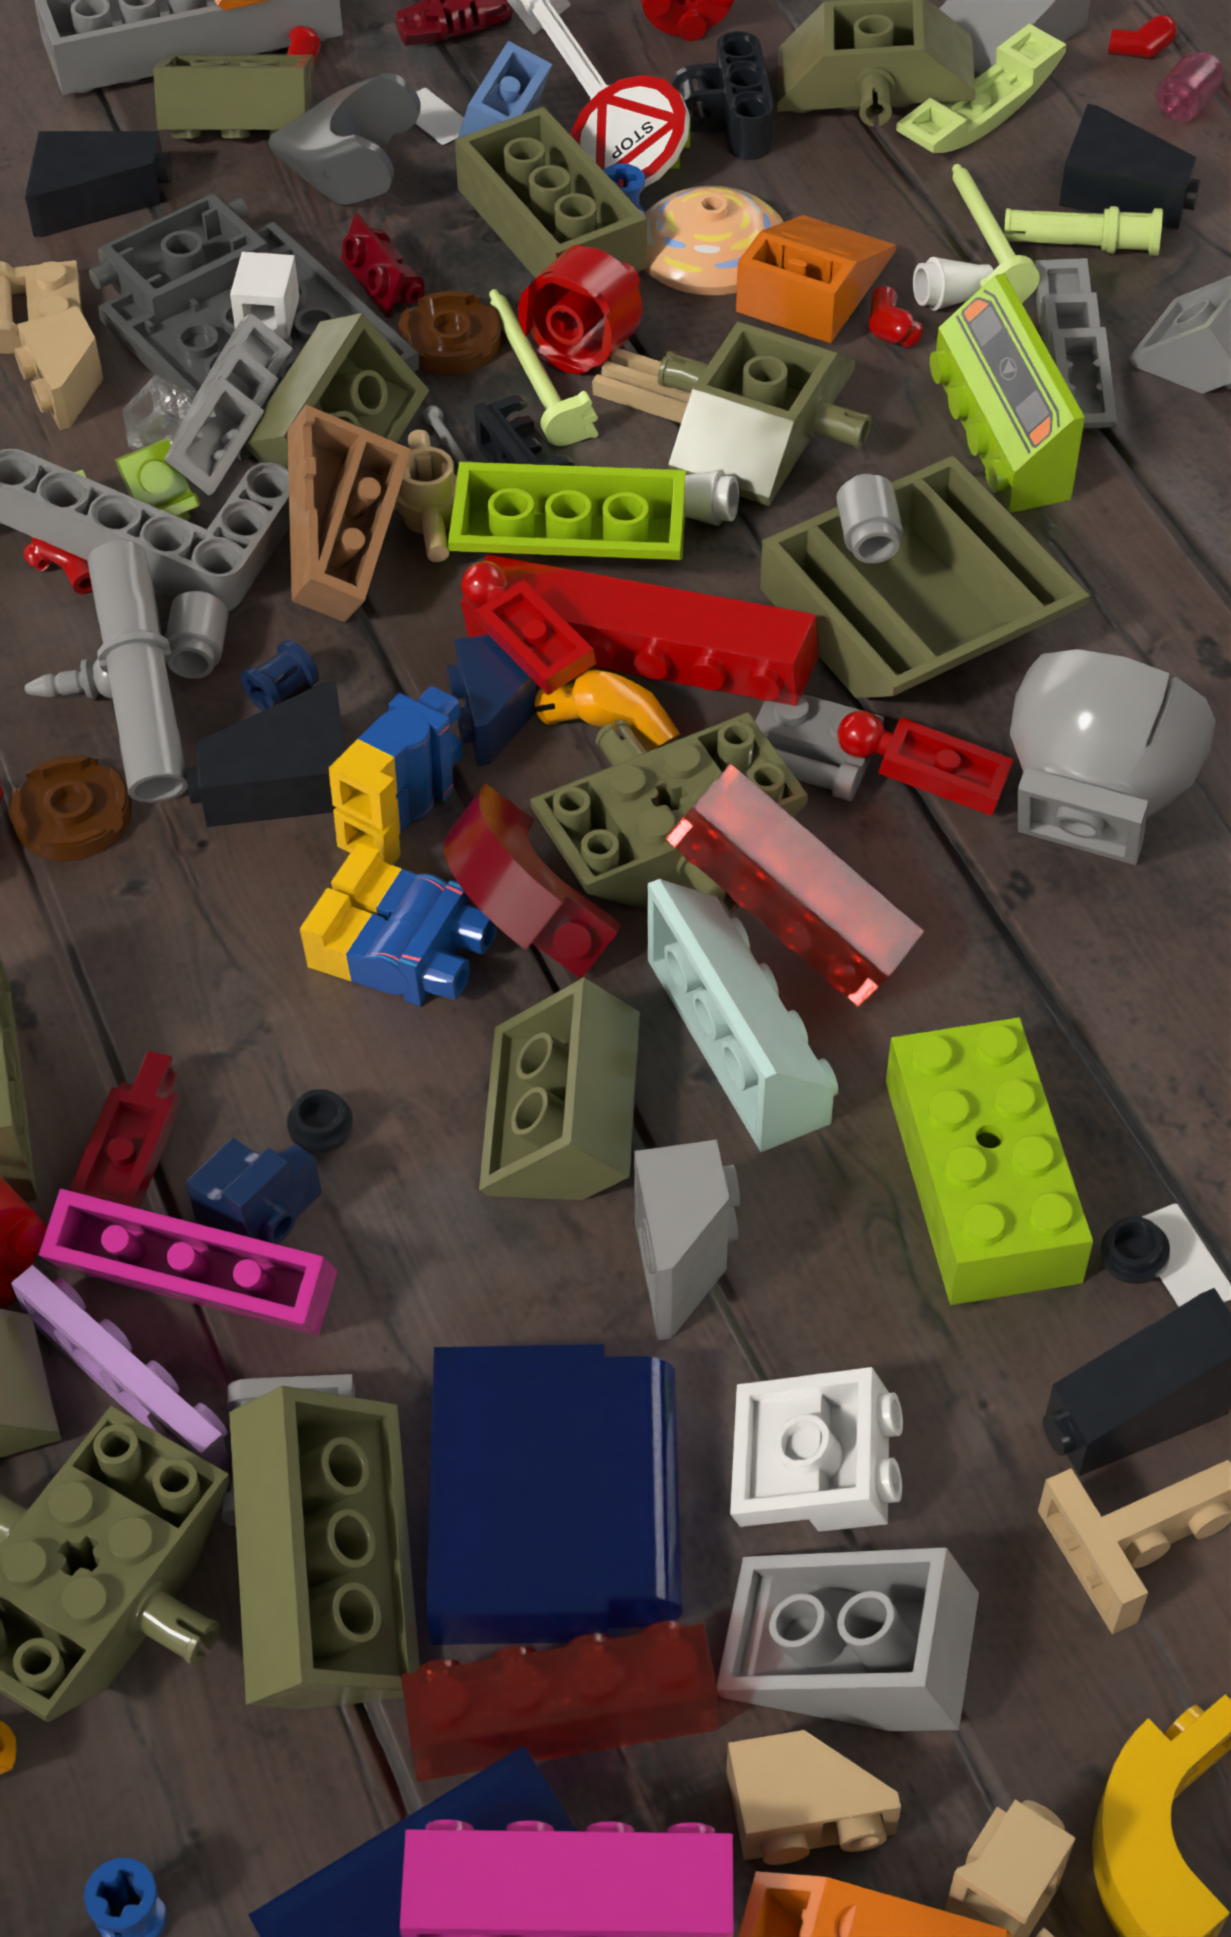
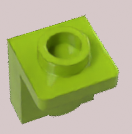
(156, 481)

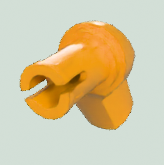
(608, 697)

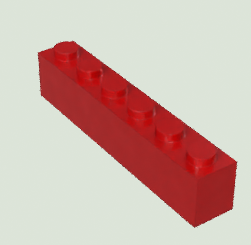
(675, 632)

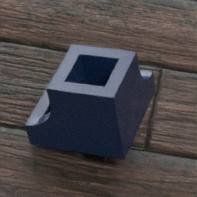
(254, 1191)

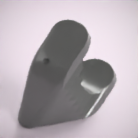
(342, 137)

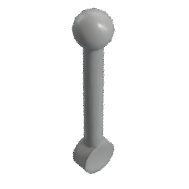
(433, 417)

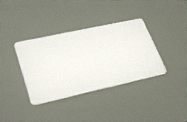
(438, 118)
(1190, 1263)

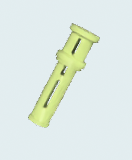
(1109, 230)

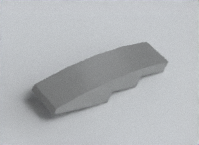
(1074, 337)
(228, 404)

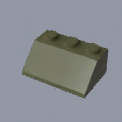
(231, 93)
(345, 373)
(561, 1097)

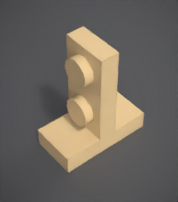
(1111, 1546)

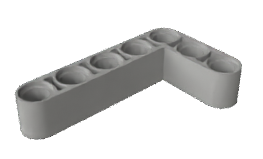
(180, 555)

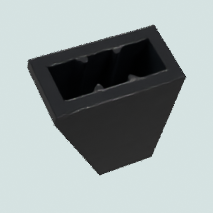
(1127, 169)
(93, 177)
(271, 762)
(1145, 1387)

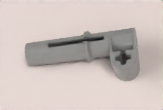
(136, 666)

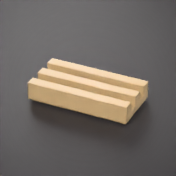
(643, 373)

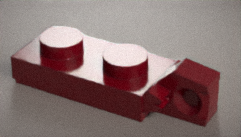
(130, 1135)

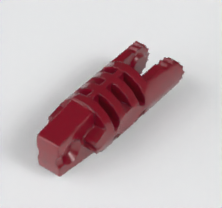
(440, 19)

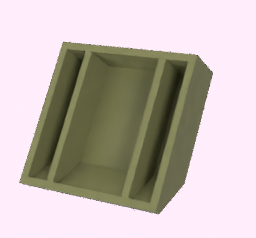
(949, 594)

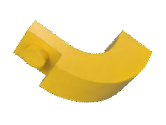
(1134, 1851)

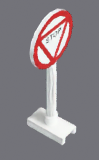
(628, 122)

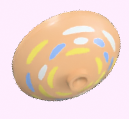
(702, 235)

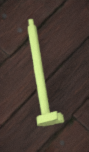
(1018, 268)
(563, 420)

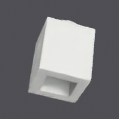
(267, 289)

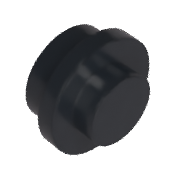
(320, 1121)
(1135, 1250)

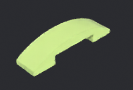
(1019, 71)

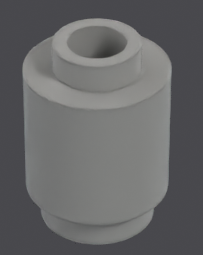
(870, 518)
(196, 633)

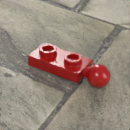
(526, 627)
(928, 759)

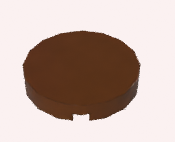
(452, 332)
(70, 808)

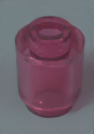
(1189, 86)

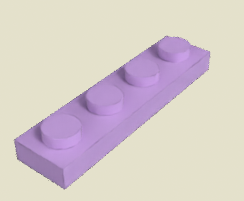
(105, 1357)

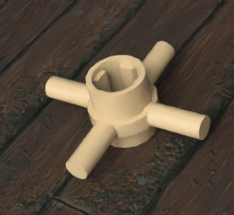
(428, 494)

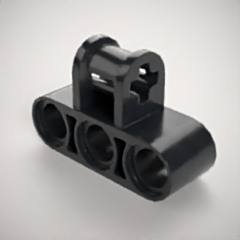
(732, 95)

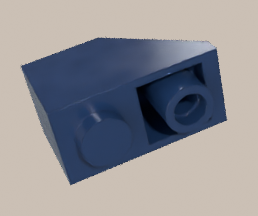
(494, 695)

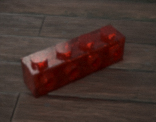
(794, 885)
(560, 1699)

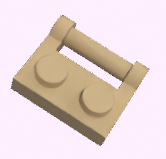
(48, 289)

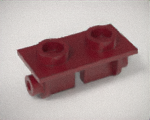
(379, 267)

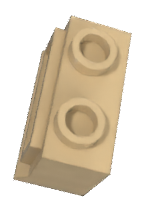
(1012, 1869)

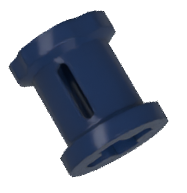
(291, 661)

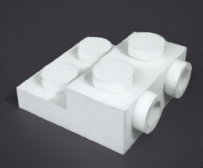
(816, 1451)

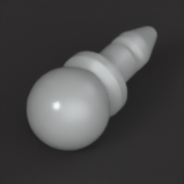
(90, 679)

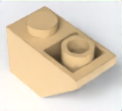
(63, 362)
(805, 1796)

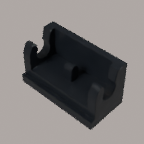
(514, 440)

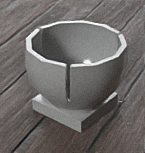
(1090, 750)

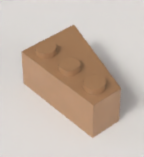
(338, 508)

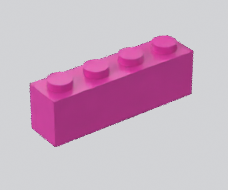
(189, 1262)
(566, 1881)

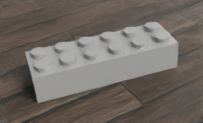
(124, 39)

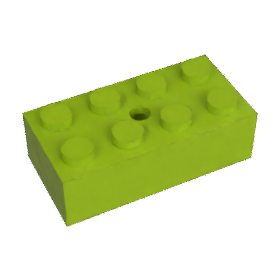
(987, 1161)

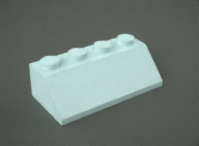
(737, 1016)

